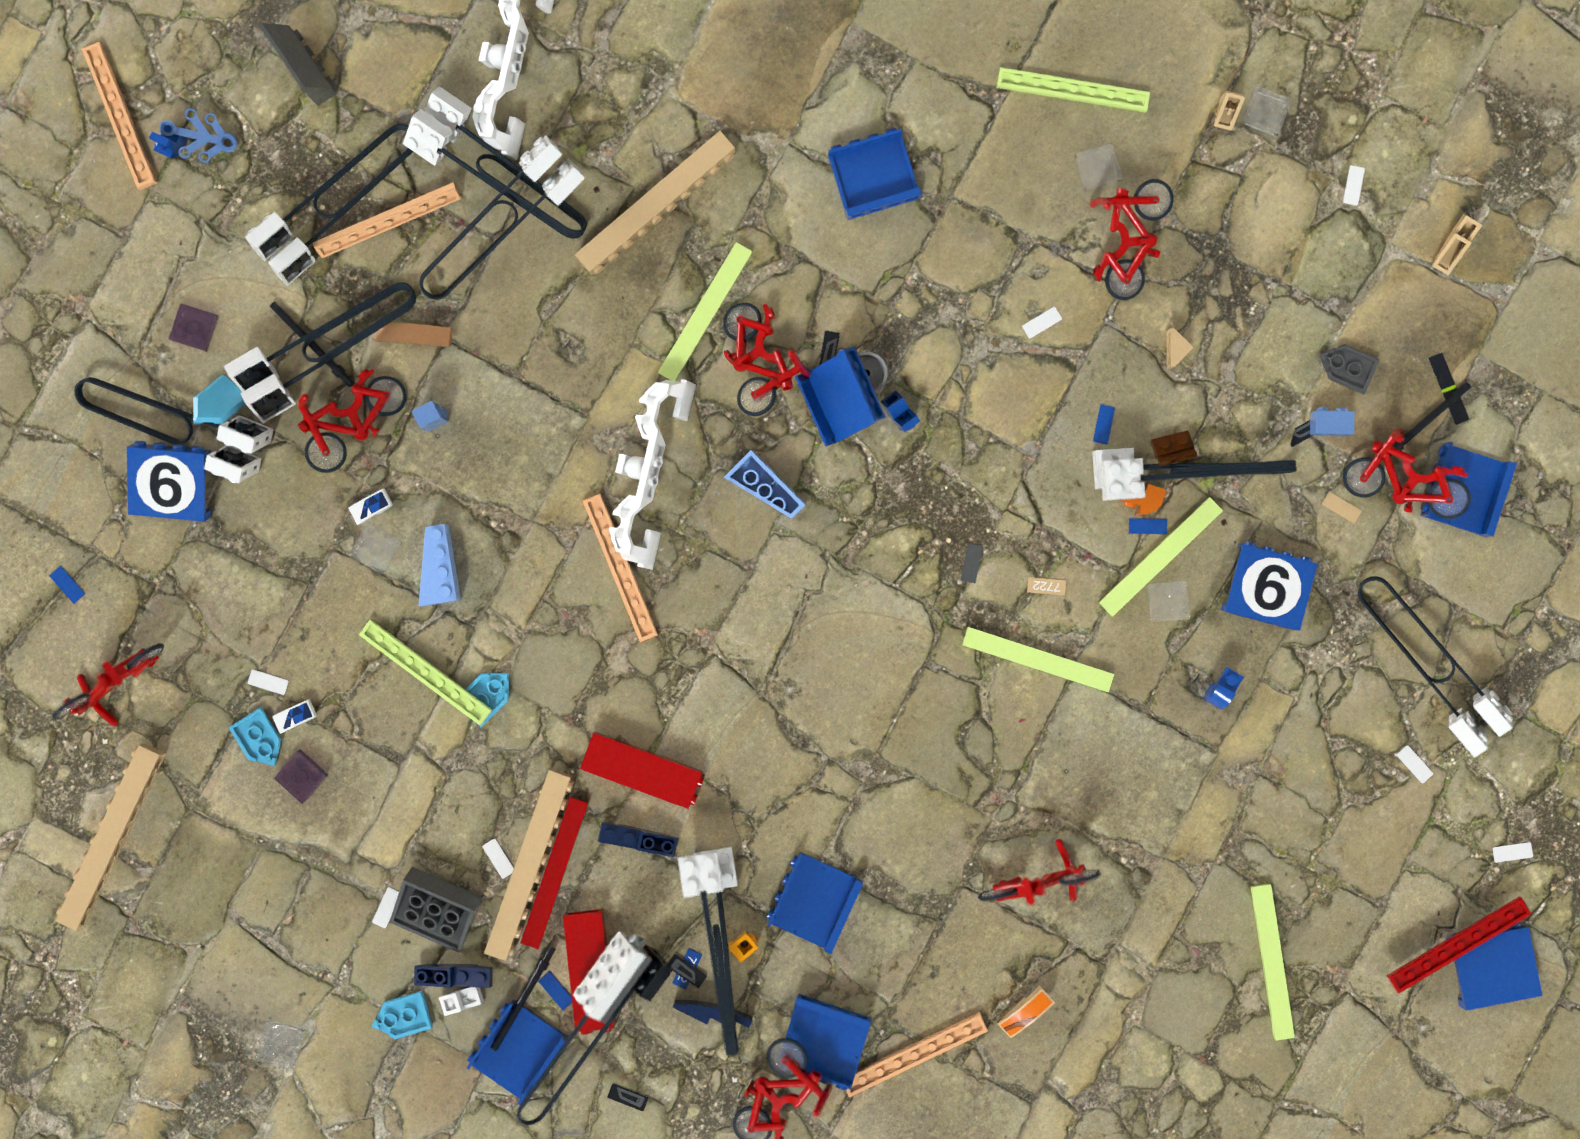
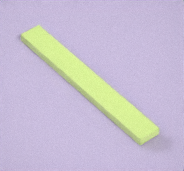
(1073, 89)
(705, 312)
(1160, 556)
(1038, 659)
(425, 672)
(1272, 962)

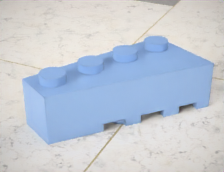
(764, 483)
(438, 572)

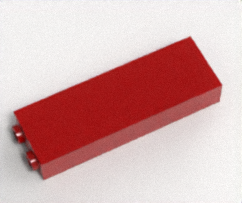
(642, 770)
(584, 945)

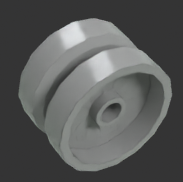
(877, 369)

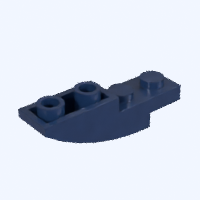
(638, 839)
(453, 975)

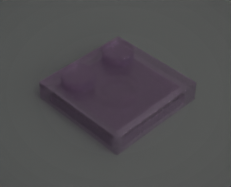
(193, 327)
(301, 776)

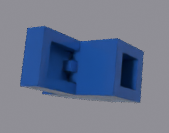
(168, 145)
(900, 412)
(1223, 691)

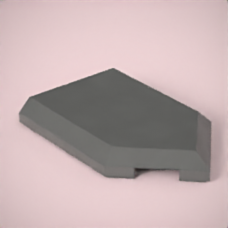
(1349, 367)

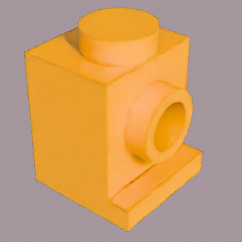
(743, 952)

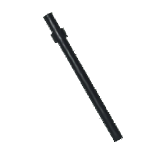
(337, 370)
(1433, 415)
(542, 965)

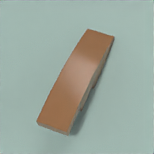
(414, 334)

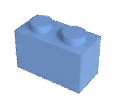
(430, 416)
(1332, 422)

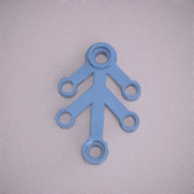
(202, 136)

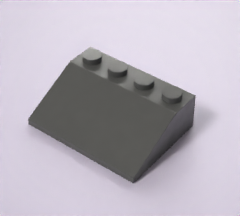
(300, 61)
(435, 909)

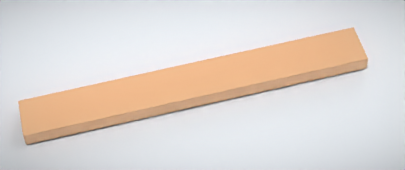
(119, 115)
(387, 220)
(620, 569)
(917, 1053)

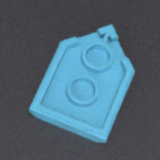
(217, 402)
(491, 690)
(257, 737)
(404, 1016)

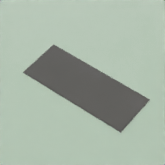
(971, 563)

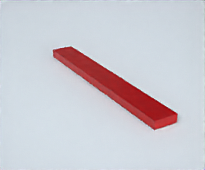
(554, 873)
(1458, 945)

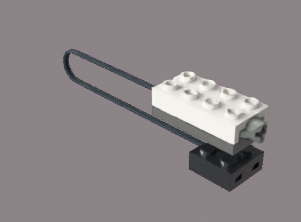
(604, 992)

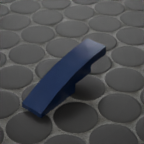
(704, 1011)

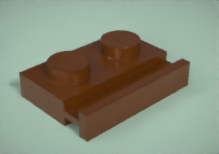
(1173, 448)

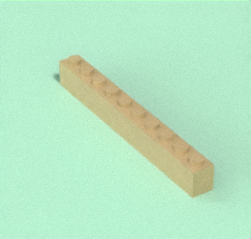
(655, 203)
(110, 836)
(528, 865)

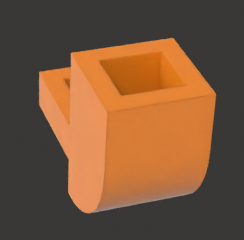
(1151, 502)

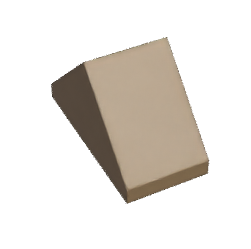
(1228, 110)
(1177, 347)

